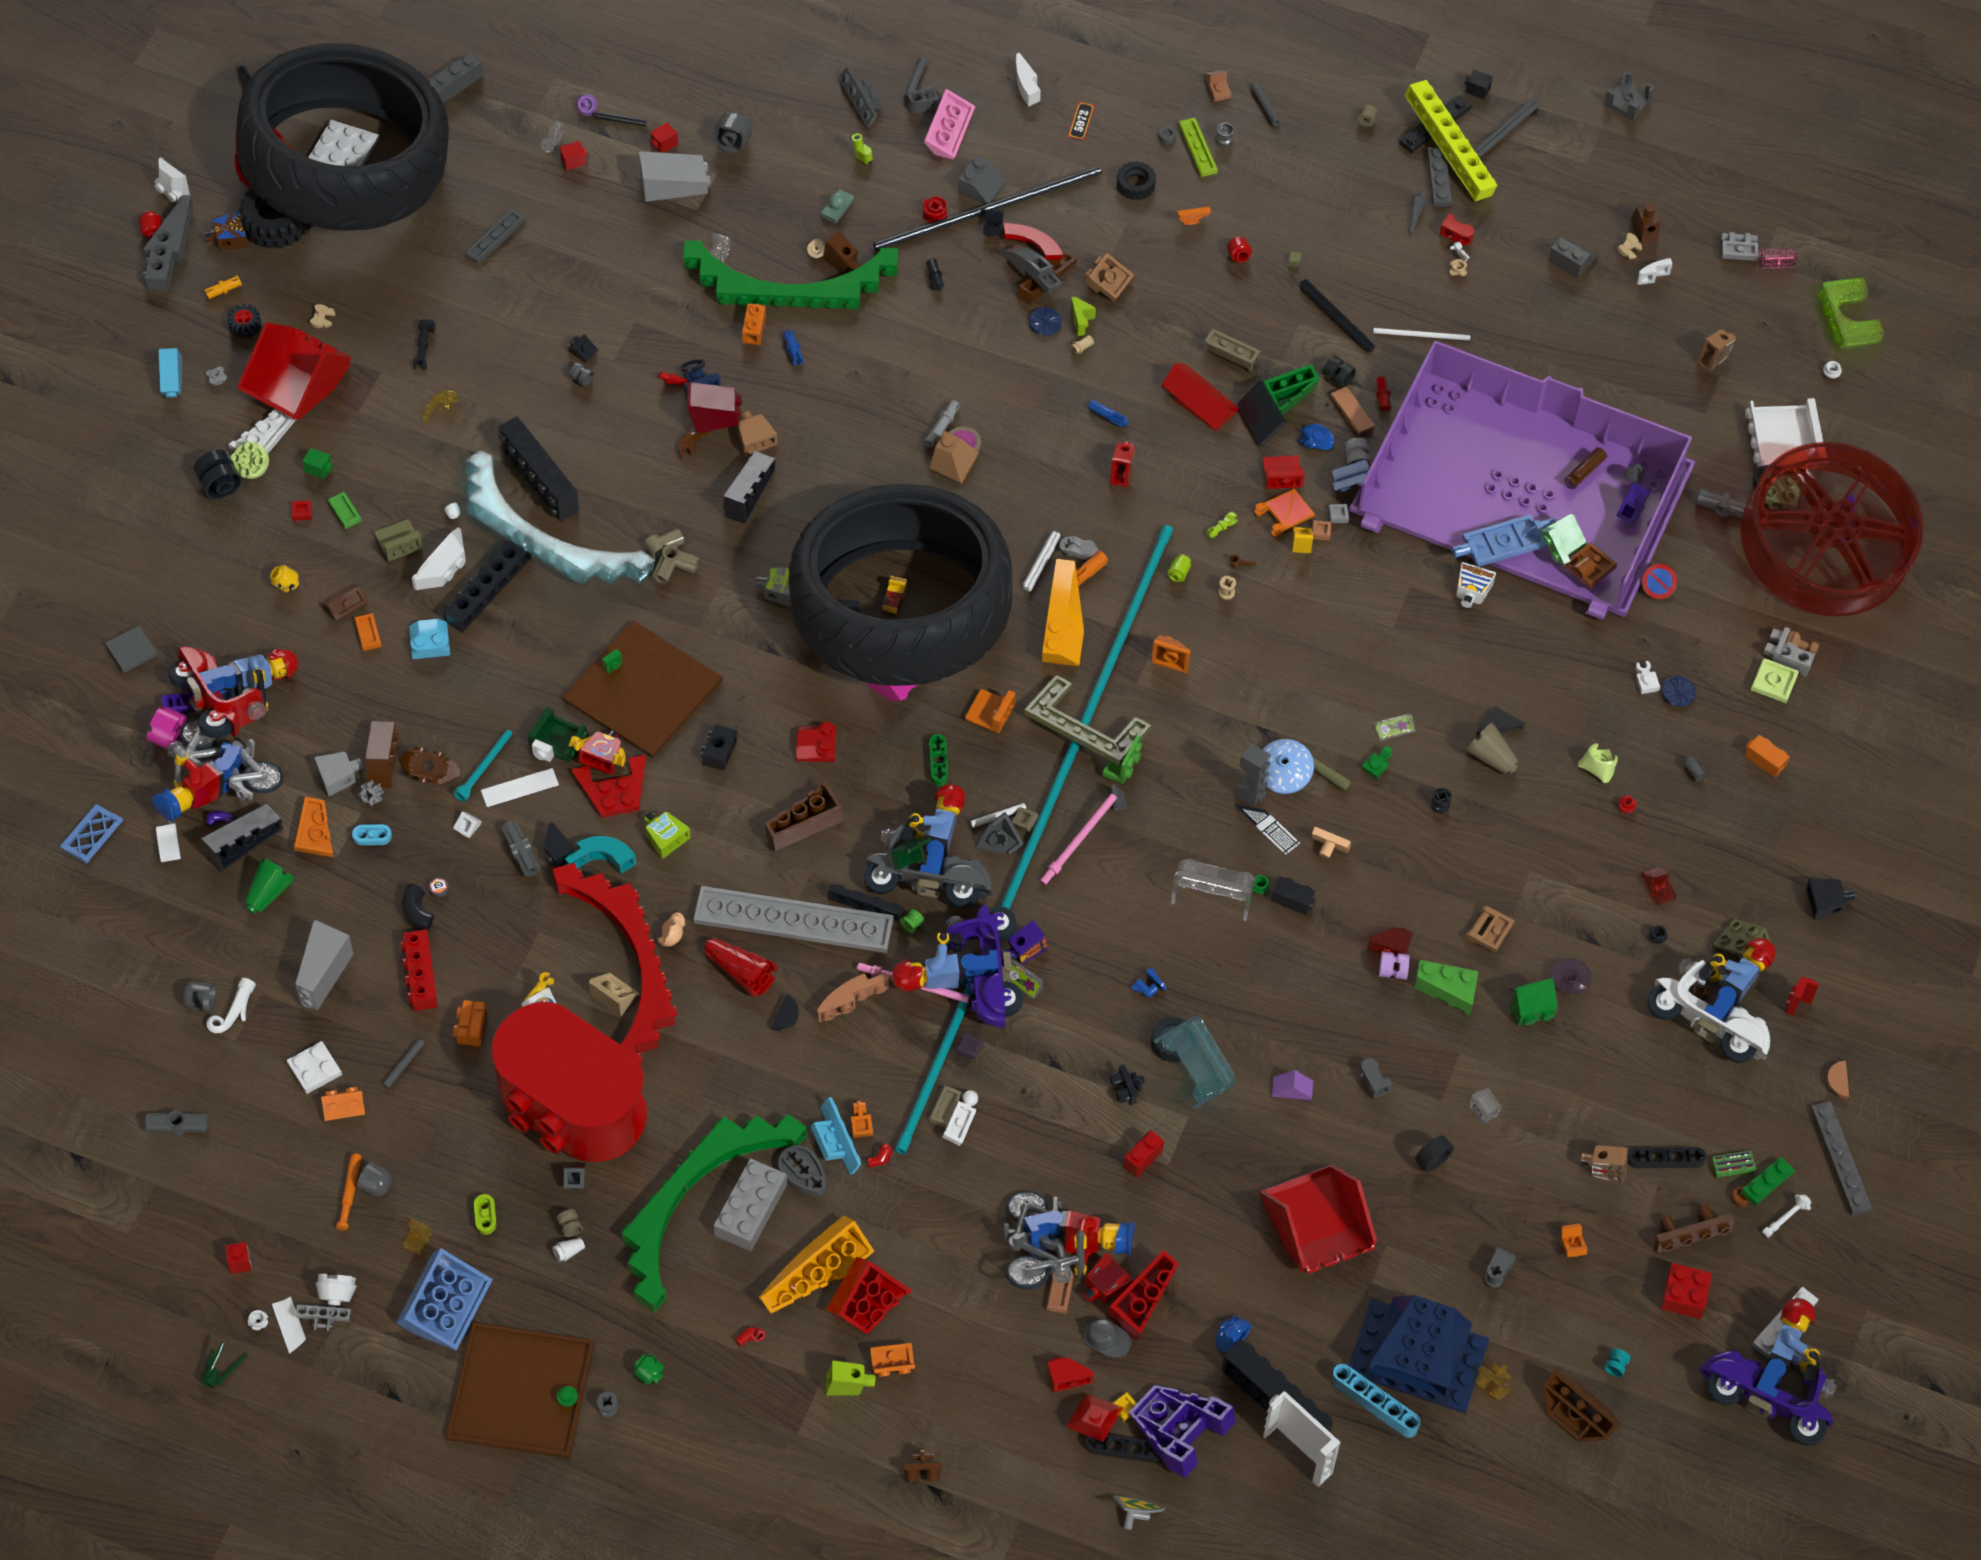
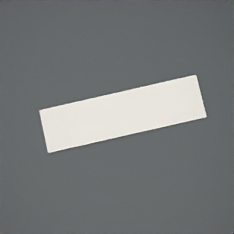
(519, 787)

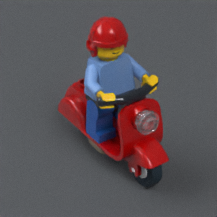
(229, 693)

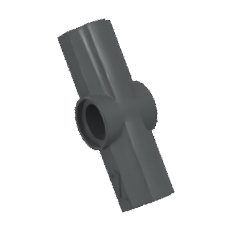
(1723, 503)
(520, 848)
(165, 1122)

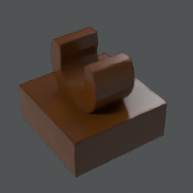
(1701, 993)

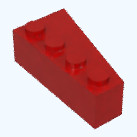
(1139, 1300)

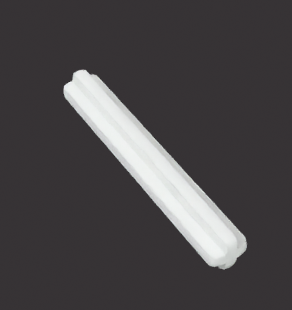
(1041, 561)

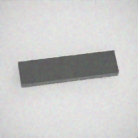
(494, 236)

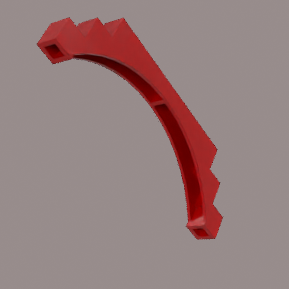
(622, 908)

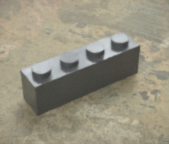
(457, 77)

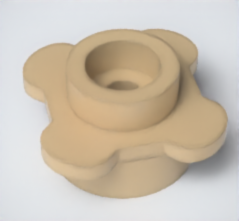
(1461, 265)

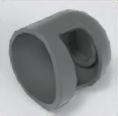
(200, 991)
(375, 1180)

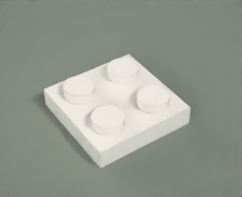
(314, 1067)

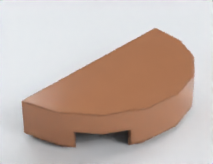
(1837, 1080)

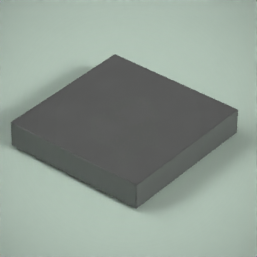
(131, 649)

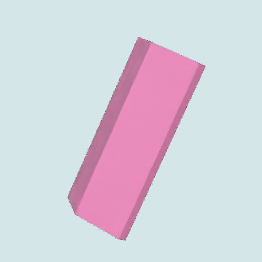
(949, 125)

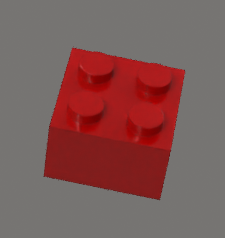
(1686, 1291)

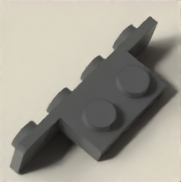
(861, 95)

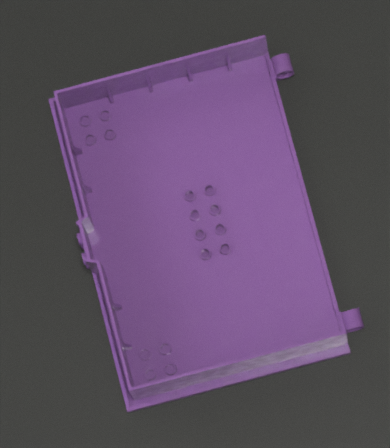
(1496, 446)

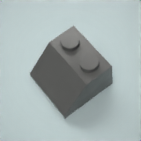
(981, 181)
(1571, 256)

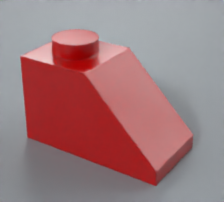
(1068, 1374)

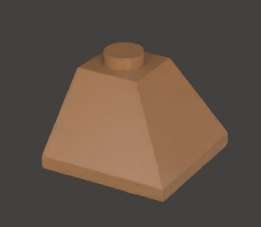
(953, 457)

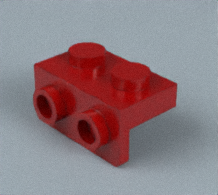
(1802, 992)

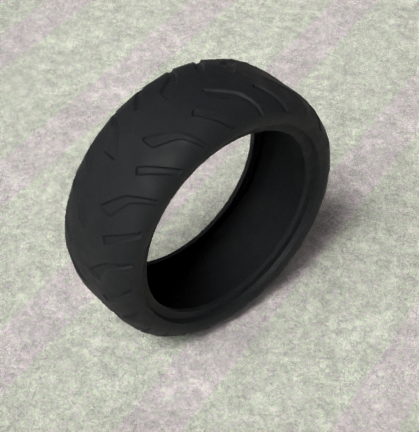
(336, 194)
(902, 649)

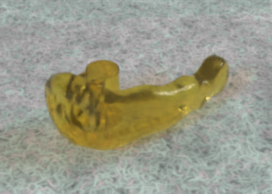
(446, 397)

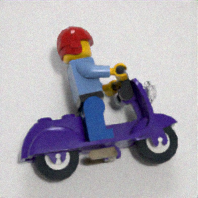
(994, 995)
(1734, 1377)

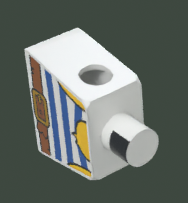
(1474, 584)

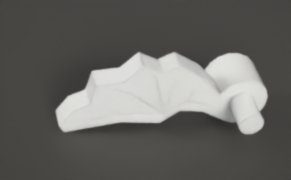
(1457, 247)

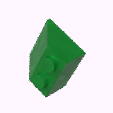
(1534, 1002)

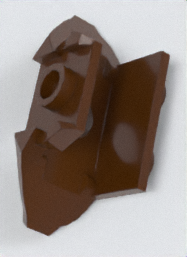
(443, 771)

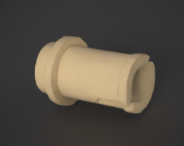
(1078, 347)

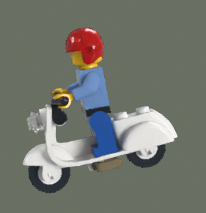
(1740, 1032)

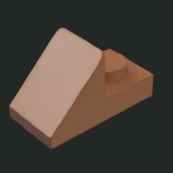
(1218, 85)

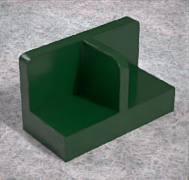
(909, 852)

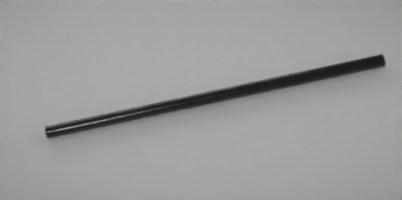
(963, 216)

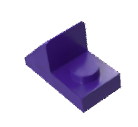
(1633, 503)

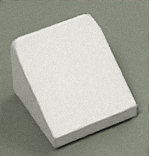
(467, 824)

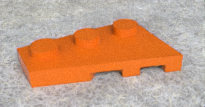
(313, 829)

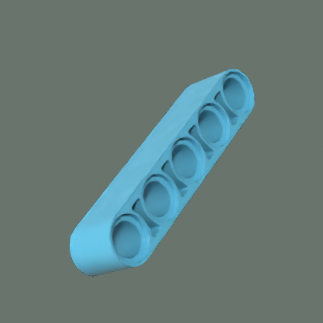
(1380, 1409)

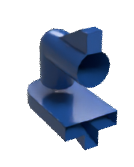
(1141, 987)

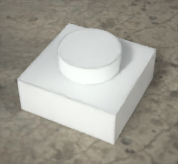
(542, 750)

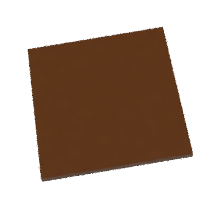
(649, 691)
(512, 1388)

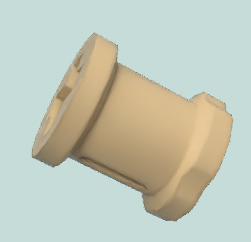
(1224, 589)

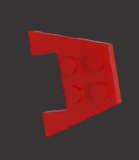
(617, 794)

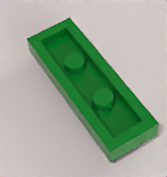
(1767, 1181)

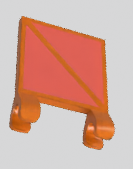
(1287, 509)

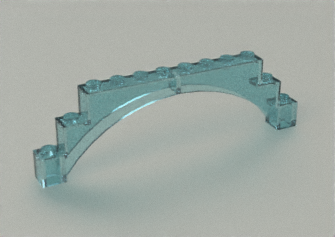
(573, 561)

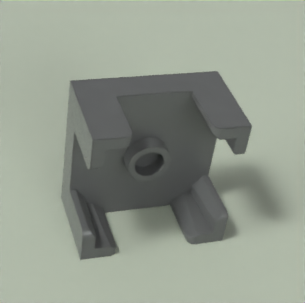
(1628, 98)

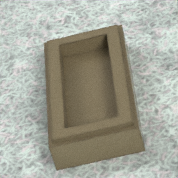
(945, 1106)

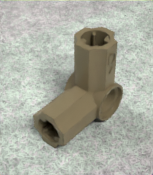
(681, 560)

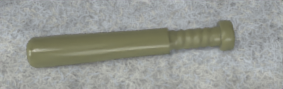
(1331, 775)

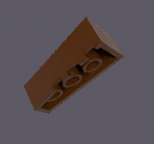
(805, 818)

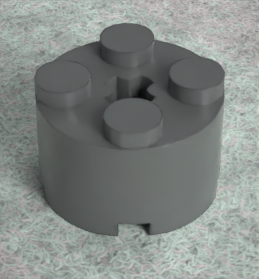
(732, 132)

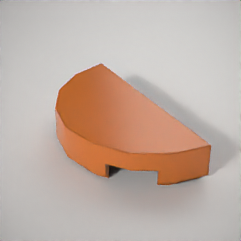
(1192, 216)

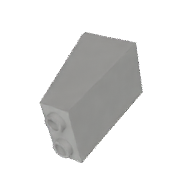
(672, 175)
(322, 963)

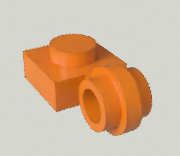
(861, 1124)

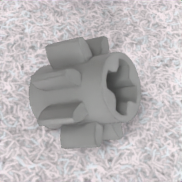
(371, 792)

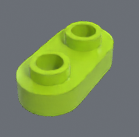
(486, 1215)

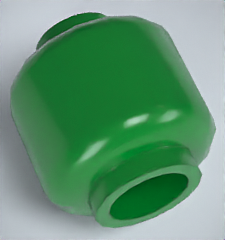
(649, 1369)

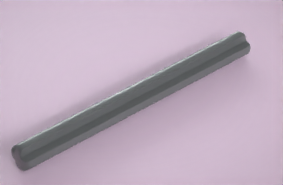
(1506, 127)

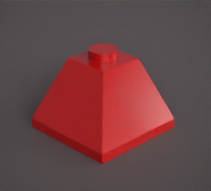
(1094, 1417)

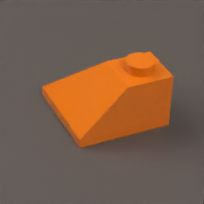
(1170, 654)

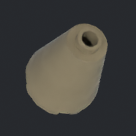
(1493, 750)

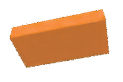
(367, 632)

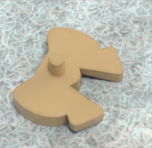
(1630, 242)
(319, 320)

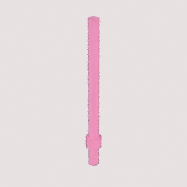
(1055, 867)
(877, 970)

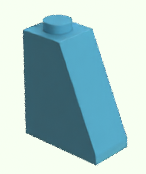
(170, 372)

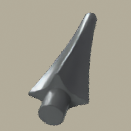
(1419, 204)

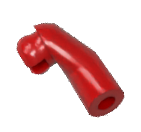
(882, 1157)
(750, 1334)

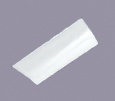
(289, 1324)

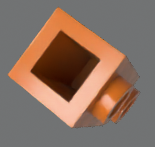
(754, 324)
(1766, 755)

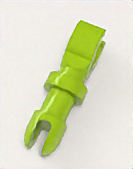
(1221, 525)

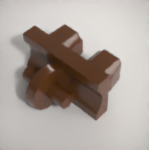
(933, 1469)

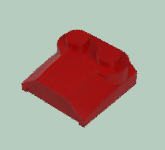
(816, 743)

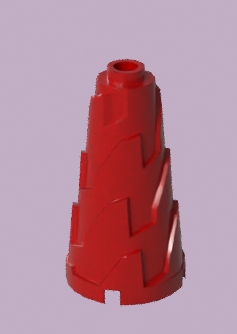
(746, 967)

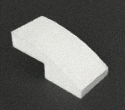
(1650, 272)
(168, 842)

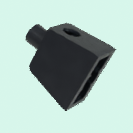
(1827, 897)

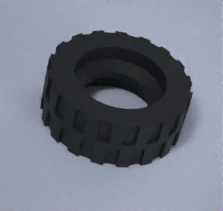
(1136, 169)
(1160, 1029)

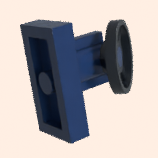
(696, 374)

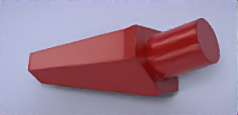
(671, 378)

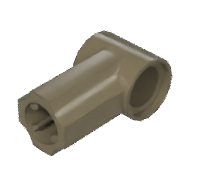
(656, 543)

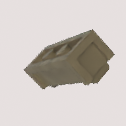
(1231, 349)

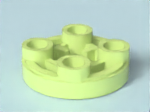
(250, 460)

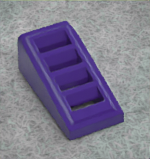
(177, 698)

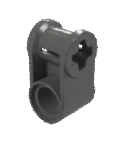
(923, 100)
(1500, 1266)

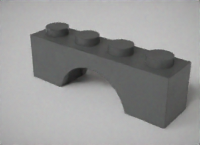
(1253, 785)

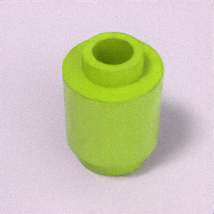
(1179, 568)

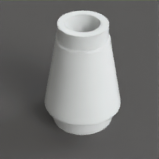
(566, 1249)

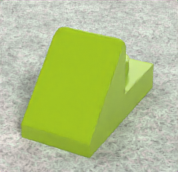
(1081, 314)

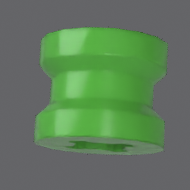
(912, 920)

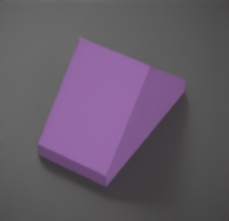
(1292, 1085)

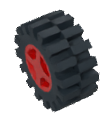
(237, 318)

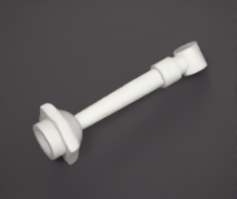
(1802, 1202)

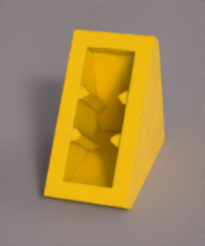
(1302, 540)

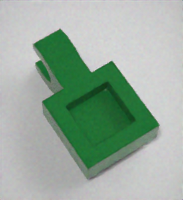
(1377, 765)

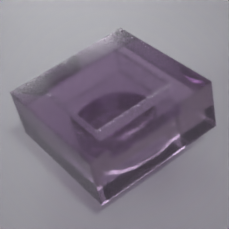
(970, 1046)

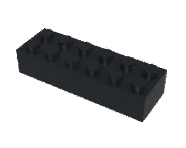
(538, 469)
(1262, 1382)

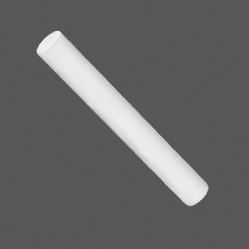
(991, 817)

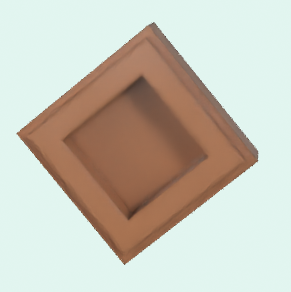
(1321, 530)

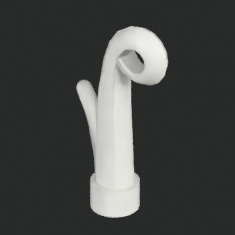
(238, 1007)

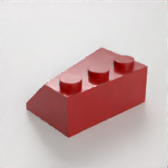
(866, 1295)

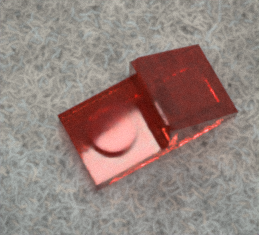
(1659, 885)

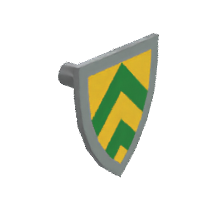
(1136, 1509)

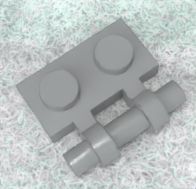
(1739, 250)

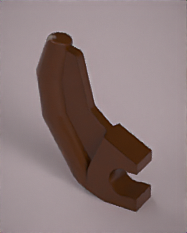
(688, 442)

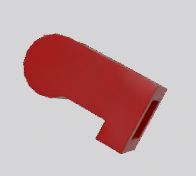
(1457, 231)

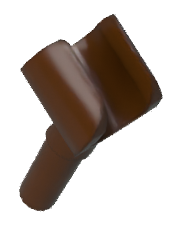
(1235, 565)

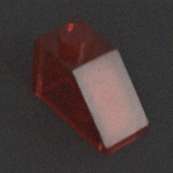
(1392, 940)

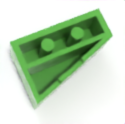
(1447, 983)

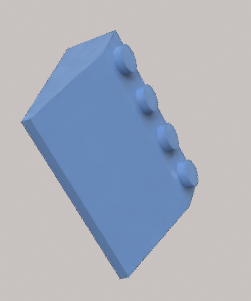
(444, 1300)

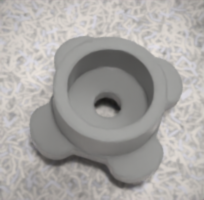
(219, 379)

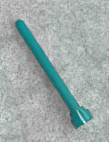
(463, 792)

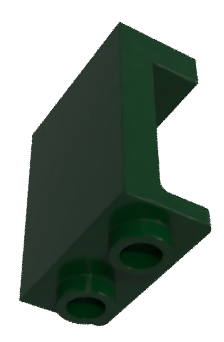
(557, 734)

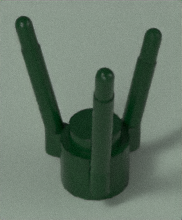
(210, 1375)

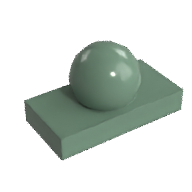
(837, 206)

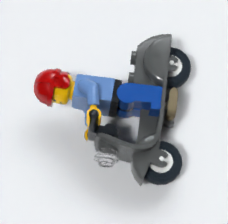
(959, 878)

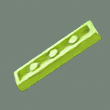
(1197, 147)

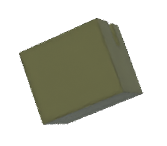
(1294, 259)

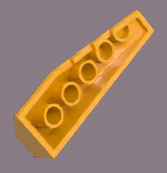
(1064, 620)
(818, 1264)

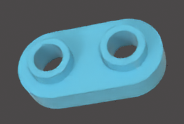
(372, 834)

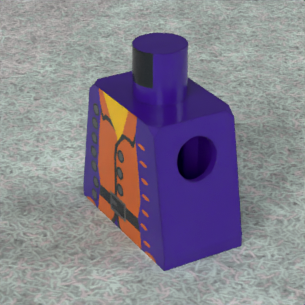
(1027, 943)

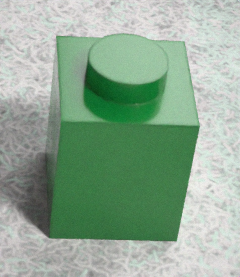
(317, 463)

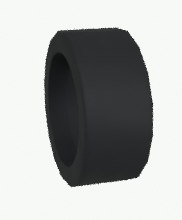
(1434, 1153)

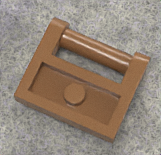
(1494, 933)

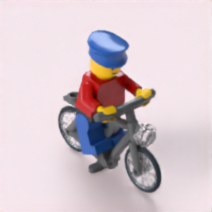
(1056, 1231)

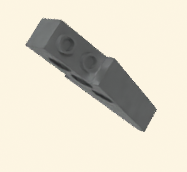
(167, 246)

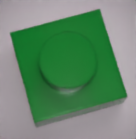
(612, 661)

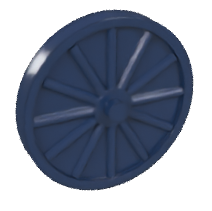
(1045, 321)
(1679, 691)

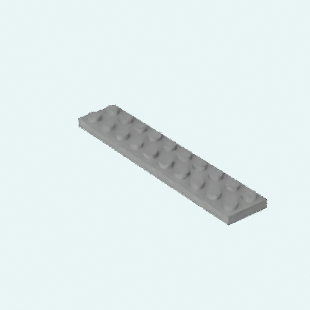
(793, 919)

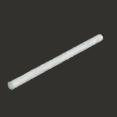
(1421, 334)

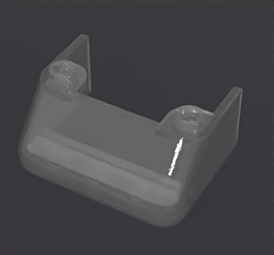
(1214, 880)

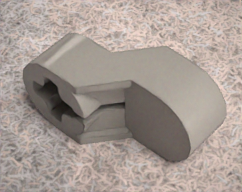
(1079, 548)

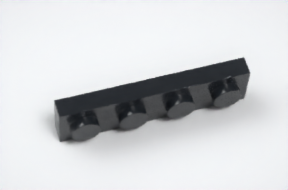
(863, 902)

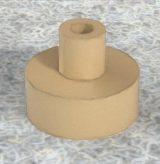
(816, 248)

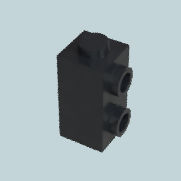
(1293, 895)

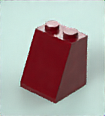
(713, 406)

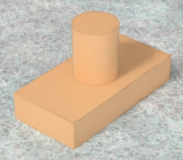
(1330, 842)

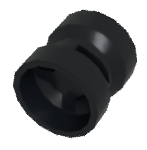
(1441, 800)

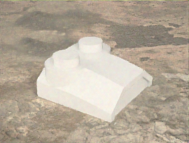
(171, 182)

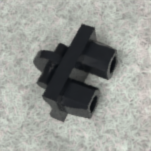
(1128, 1092)

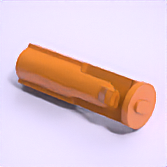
(1090, 567)

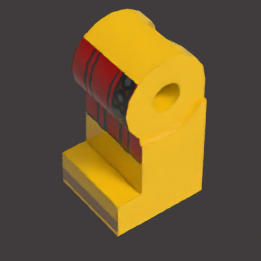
(894, 594)

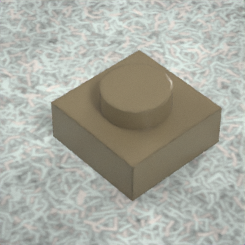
(1024, 819)

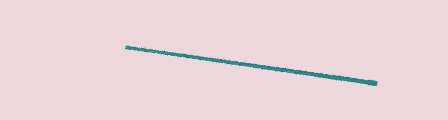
(1164, 536)

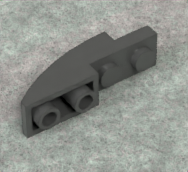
(1035, 265)

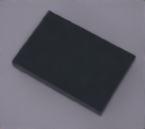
(1261, 413)

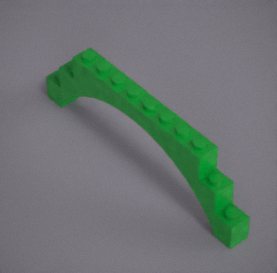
(832, 293)
(721, 1145)

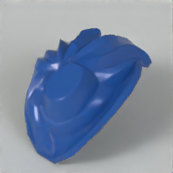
(1316, 436)
(1231, 1332)

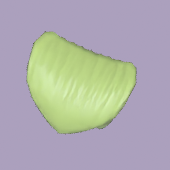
(1599, 763)

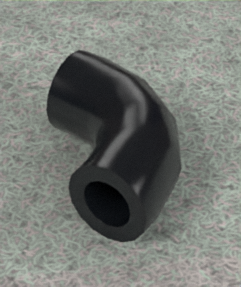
(413, 908)

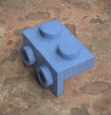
(1350, 475)

